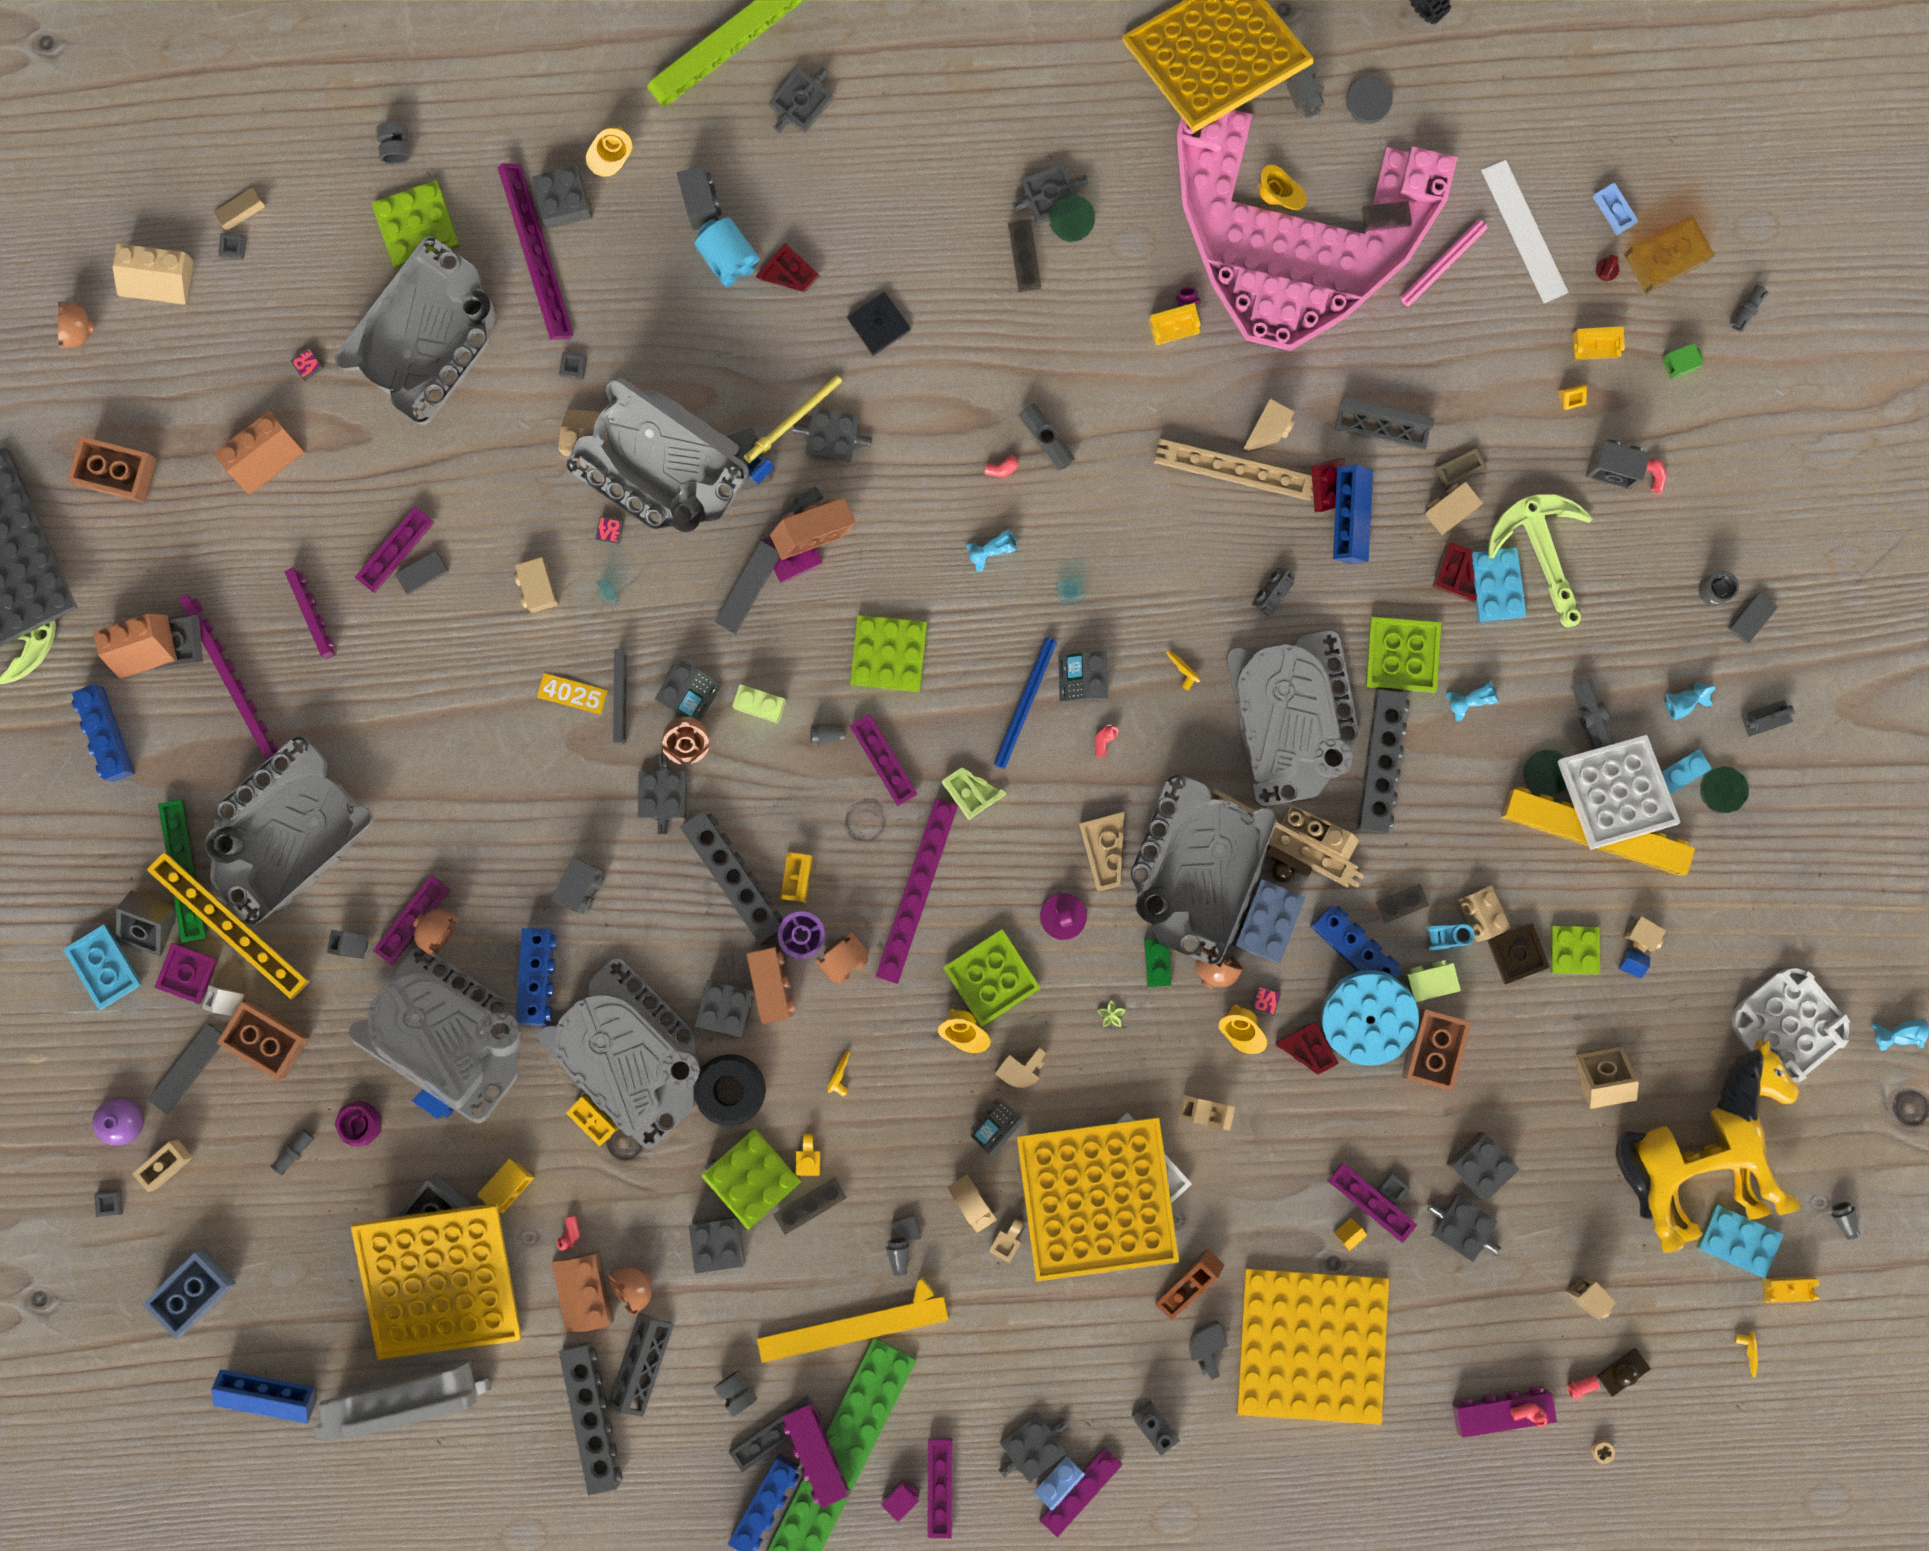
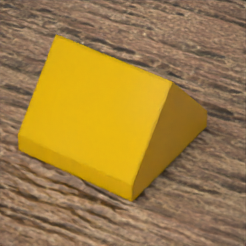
(1573, 397)
(1350, 1233)
(923, 1291)

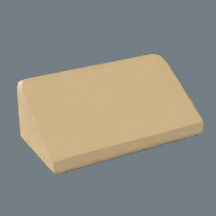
(239, 209)

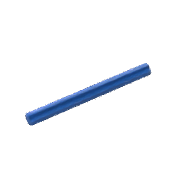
(1025, 703)

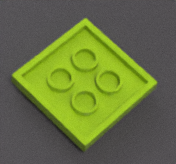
(412, 217)
(888, 653)
(1403, 654)
(991, 978)
(751, 1179)

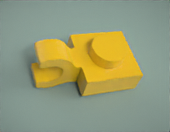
(808, 1159)

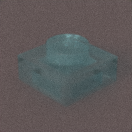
(1070, 591)
(606, 592)

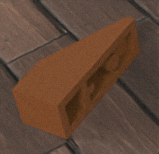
(1190, 1284)

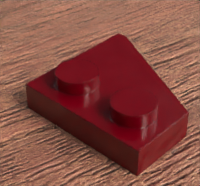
(788, 271)
(1324, 484)
(1456, 572)
(1309, 1048)

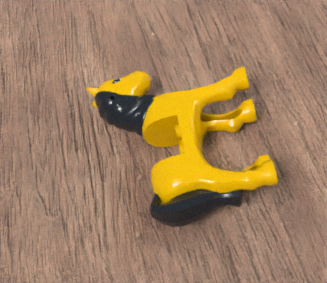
(1658, 1167)

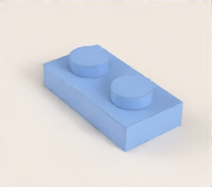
(1615, 209)
(1059, 1483)

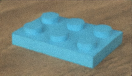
(1498, 585)
(102, 967)
(1740, 1241)

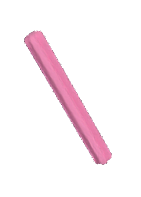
(1443, 262)

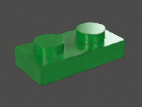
(1157, 963)

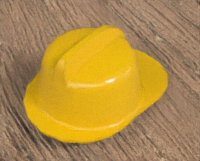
(608, 151)
(1280, 189)
(962, 1031)
(1243, 1031)

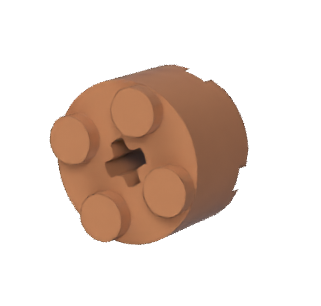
(843, 957)

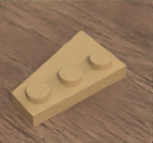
(1104, 849)

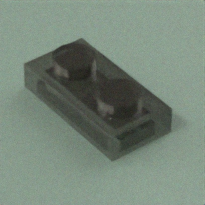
(1386, 216)
(1402, 903)

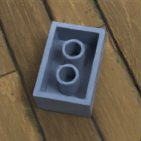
(1269, 921)
(189, 1293)

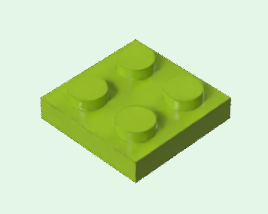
(1574, 950)

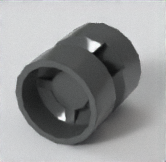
(393, 142)
(1718, 588)
(735, 1393)

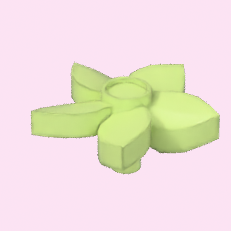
(1111, 1015)

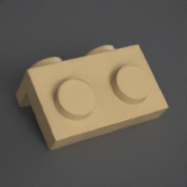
(1484, 914)

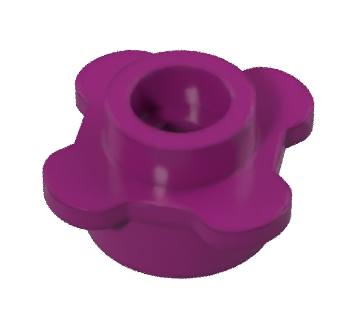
(1187, 296)

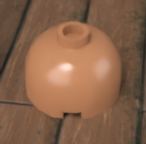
(73, 325)
(685, 740)
(434, 930)
(1220, 974)
(631, 1287)

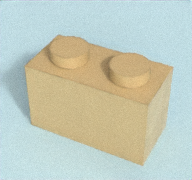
(1453, 508)
(536, 585)
(162, 1165)
(1592, 1298)

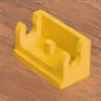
(1174, 324)
(1598, 343)
(796, 877)
(592, 1120)
(506, 1185)
(1789, 1289)

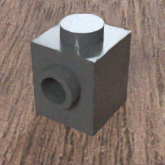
(347, 944)

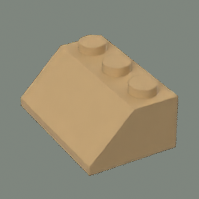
(152, 274)

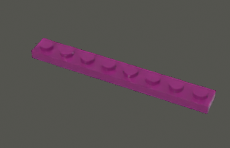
(535, 251)
(235, 687)
(916, 891)

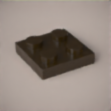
(1518, 953)

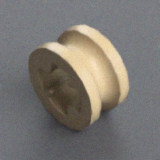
(1599, 1444)

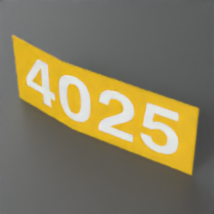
(572, 693)

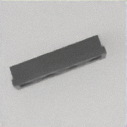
(1387, 415)
(635, 1365)

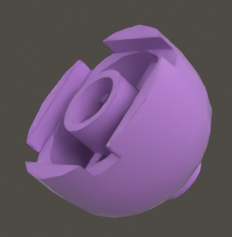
(801, 934)
(118, 1121)

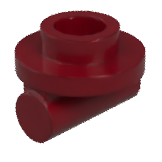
(1607, 268)

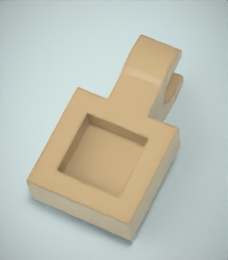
(1005, 1243)

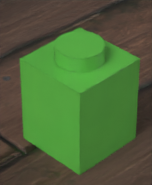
(1683, 361)

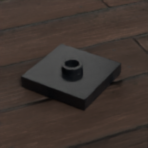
(878, 323)

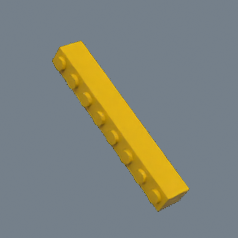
(1563, 822)
(228, 925)

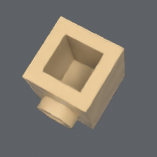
(1645, 935)

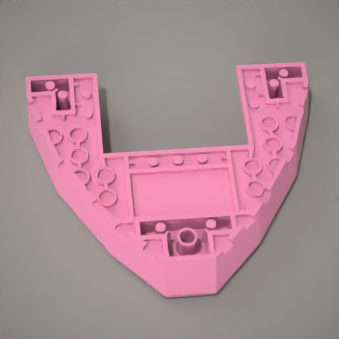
(1287, 273)

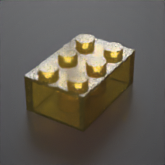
(1669, 254)

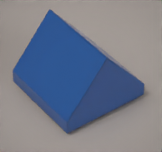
(759, 468)
(1635, 963)

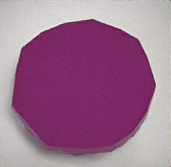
(358, 1123)

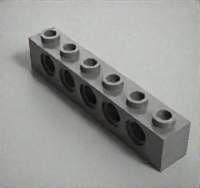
(1367, 819)
(693, 831)
(595, 1479)

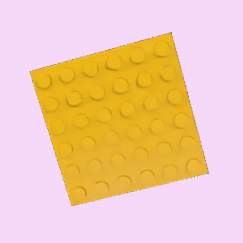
(1216, 55)
(1097, 1199)
(436, 1281)
(1313, 1346)

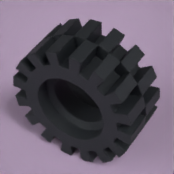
(1431, 10)

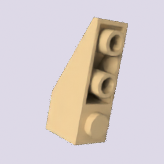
(1321, 832)

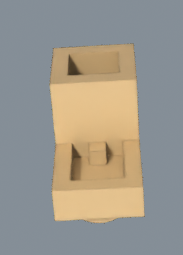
(1021, 1075)
(1206, 1112)
(971, 1203)

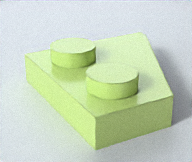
(971, 792)

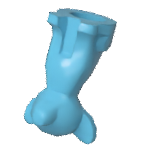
(1003, 543)
(1478, 697)
(1684, 702)
(1908, 1032)

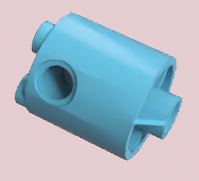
(725, 250)

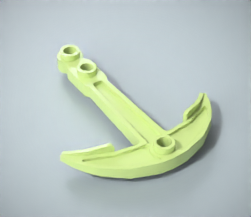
(1542, 543)
(33, 653)

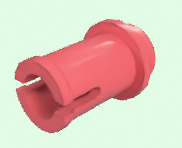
(1583, 1386)

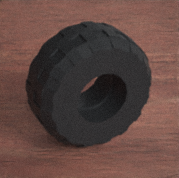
(707, 1097)

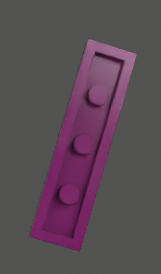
(394, 549)
(307, 605)
(883, 760)
(402, 930)
(1372, 1202)
(1096, 1475)
(939, 1487)

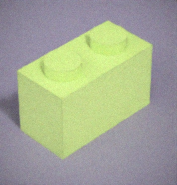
(759, 704)
(1433, 981)

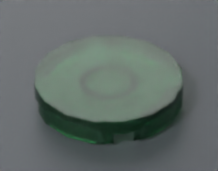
(1072, 218)
(1543, 773)
(1724, 790)

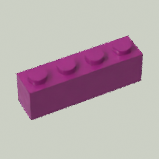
(1494, 1414)
(816, 1455)

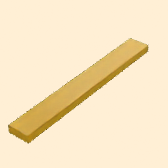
(852, 1329)

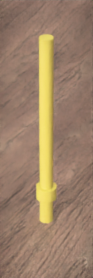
(764, 443)

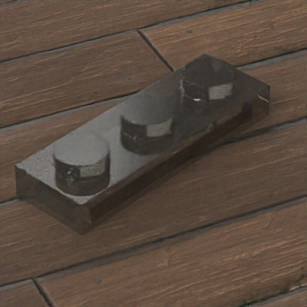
(1024, 255)
(809, 1205)

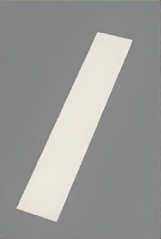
(1524, 231)

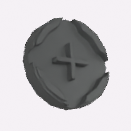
(1369, 99)

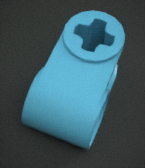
(1445, 936)

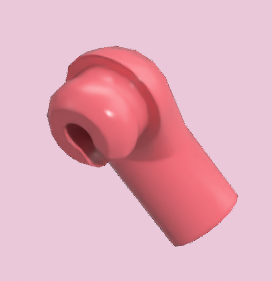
(1004, 469)
(1660, 475)
(1103, 737)
(571, 1236)
(1530, 1411)

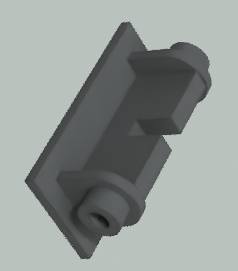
(1279, 581)
(1767, 718)

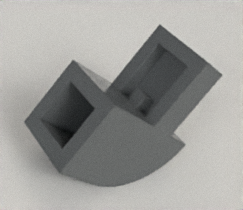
(1204, 1343)

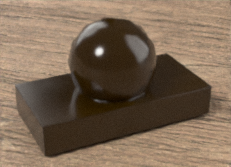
(1286, 865)
(1623, 1372)

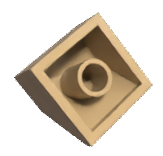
(575, 425)
(1272, 425)
(1607, 1077)

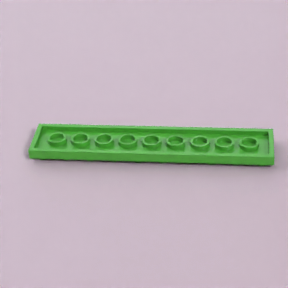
(852, 1440)

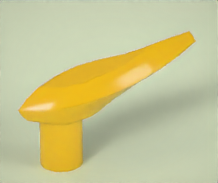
(1183, 667)
(837, 1076)
(1752, 1353)

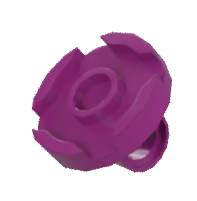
(1063, 916)

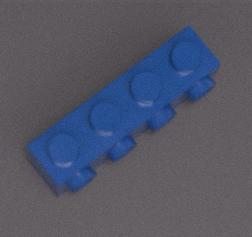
(1352, 514)
(103, 733)
(1351, 944)
(535, 977)
(263, 1396)
(762, 1506)

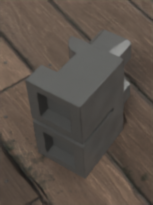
(1305, 91)
(1155, 1427)

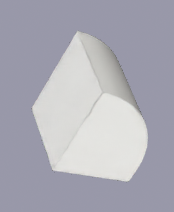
(222, 1000)

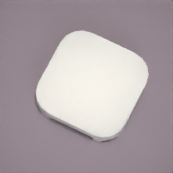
(1795, 1020)

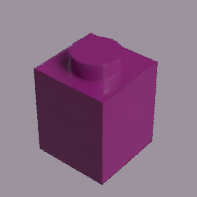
(900, 1500)

